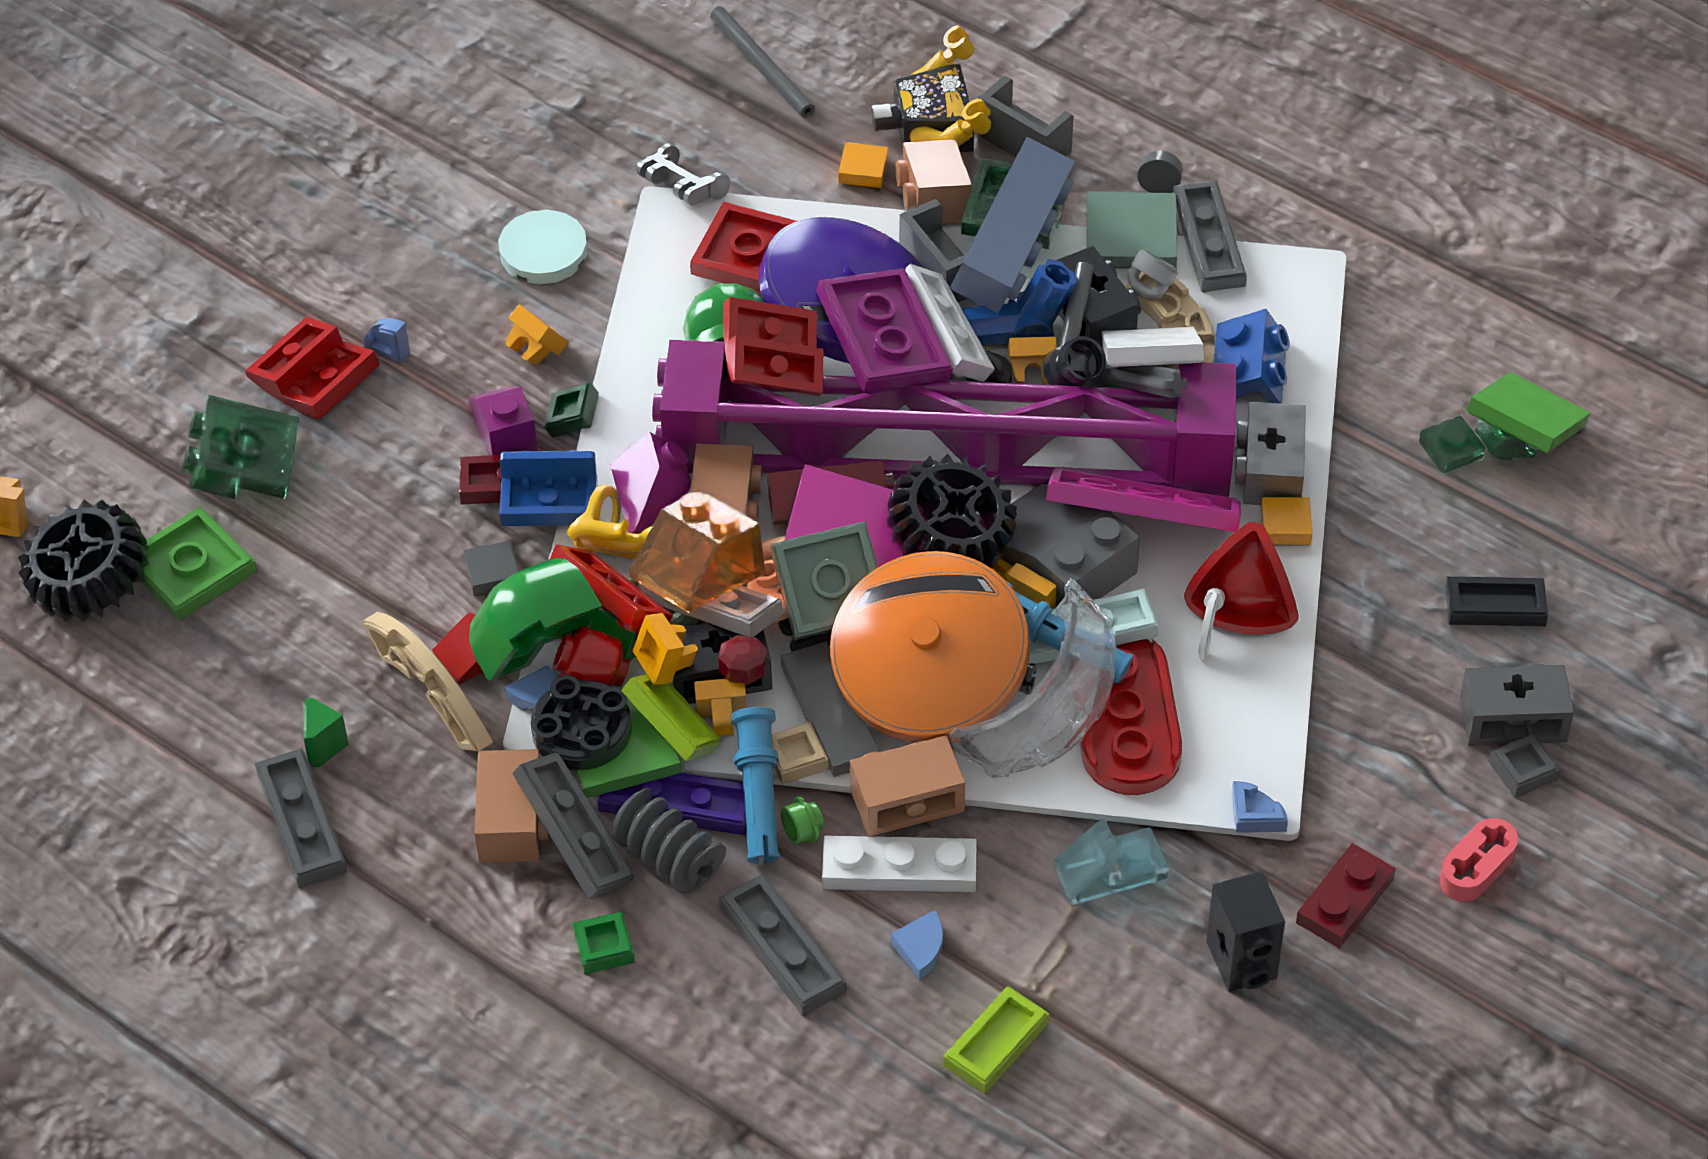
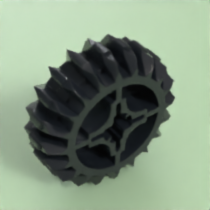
(950, 500)
(93, 551)

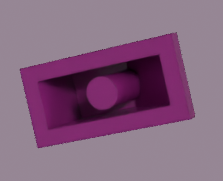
(504, 420)
(649, 479)

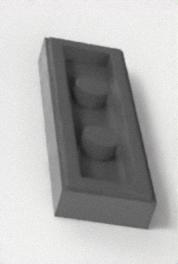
(1209, 236)
(820, 698)
(300, 818)
(573, 825)
(782, 944)

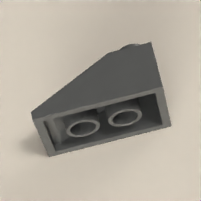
(1072, 543)

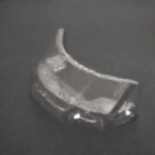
(1061, 705)

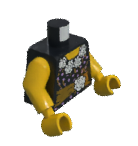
(935, 100)

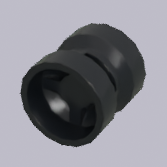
(1074, 362)

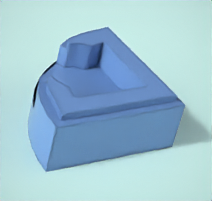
(388, 339)
(530, 688)
(1256, 810)
(920, 943)

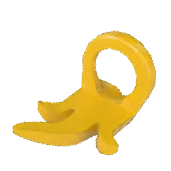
(602, 536)

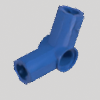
(1031, 312)

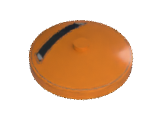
(929, 645)

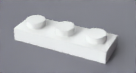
(950, 324)
(899, 864)

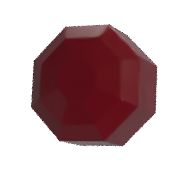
(742, 659)

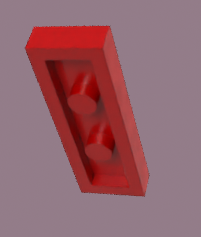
(612, 588)

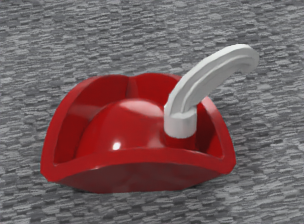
(1242, 588)

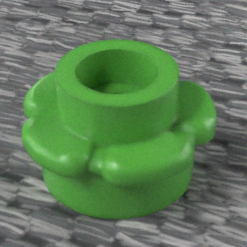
(802, 821)

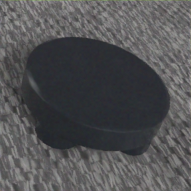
(581, 722)

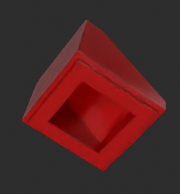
(456, 652)

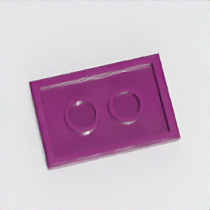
(884, 330)

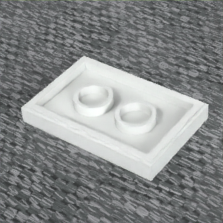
(1152, 346)

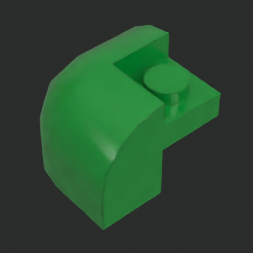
(528, 613)

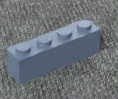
(1012, 226)

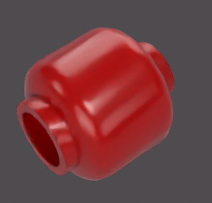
(591, 657)

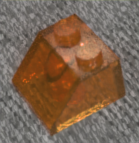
(698, 552)

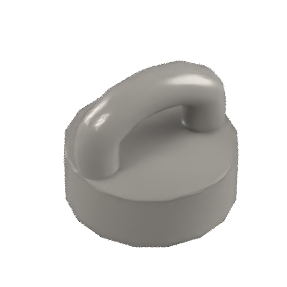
(1156, 269)

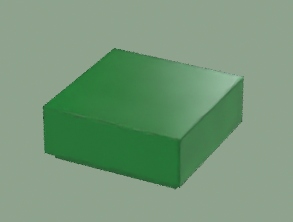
(603, 942)

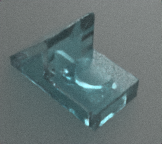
(1108, 864)

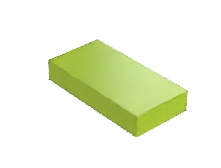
(672, 717)
(996, 1040)

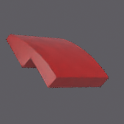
(772, 346)
(312, 368)

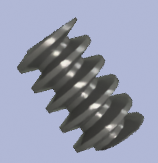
(667, 842)

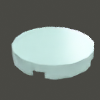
(542, 246)

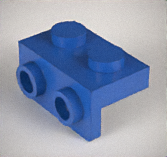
(1258, 351)
(546, 487)

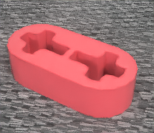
(1486, 865)

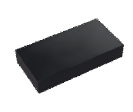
(1496, 601)

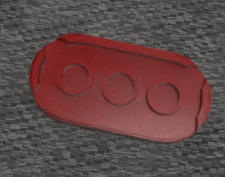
(1138, 735)

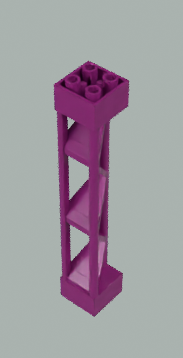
(1180, 454)

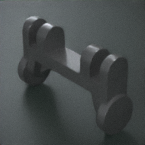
(686, 187)

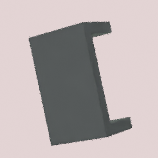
(1012, 124)
(925, 239)

